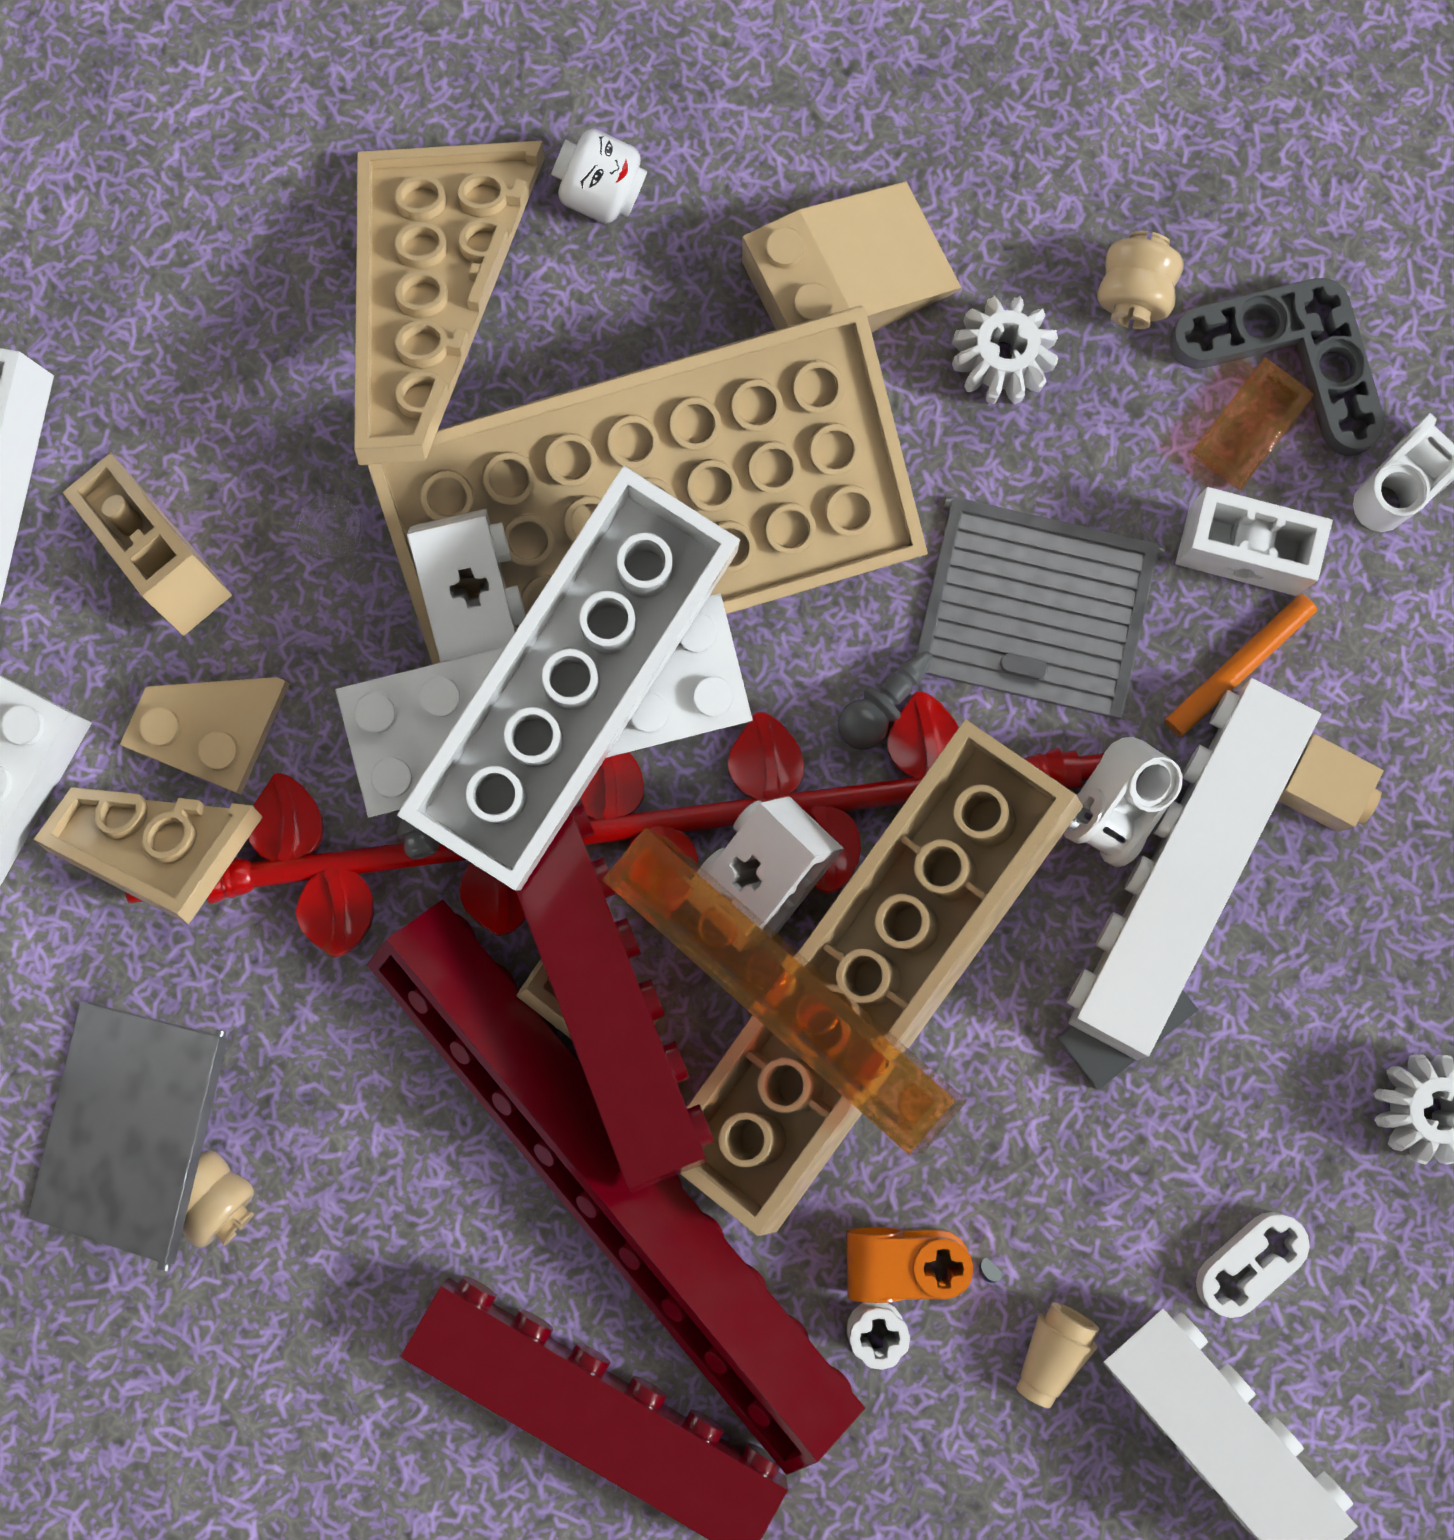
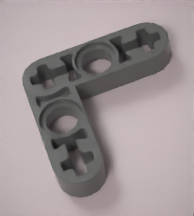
(1297, 329)

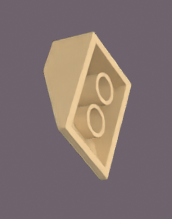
(849, 254)

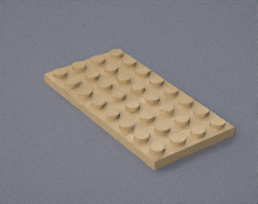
(762, 436)

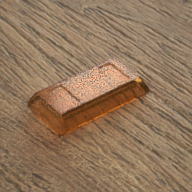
(1252, 423)

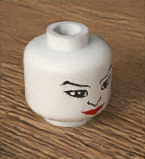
(599, 176)

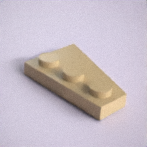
(149, 847)

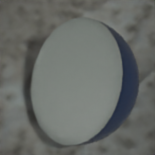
(989, 1271)

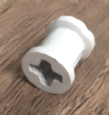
(893, 1345)

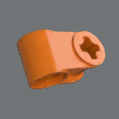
(890, 1264)

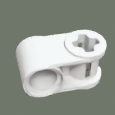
(1415, 471)
(1123, 802)

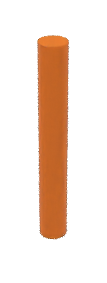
(1240, 665)

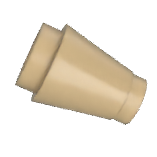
(1056, 1353)

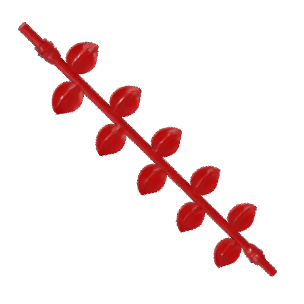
(762, 764)

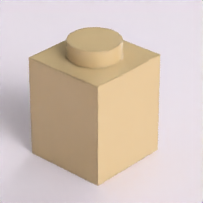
(1332, 786)

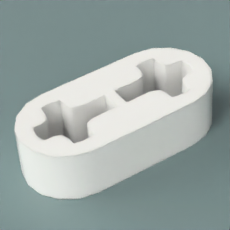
(1263, 1276)

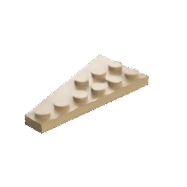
(425, 268)

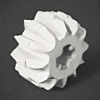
(981, 350)
(1407, 1104)

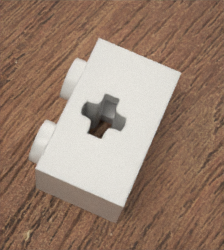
(1253, 541)
(439, 554)
(773, 859)

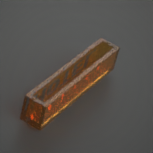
(785, 992)

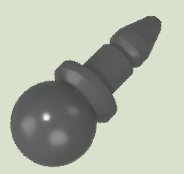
(865, 721)

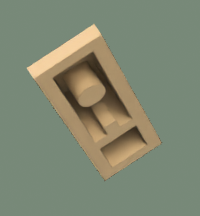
(146, 545)

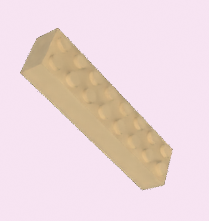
(896, 950)

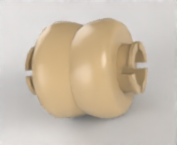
(1140, 279)
(216, 1202)

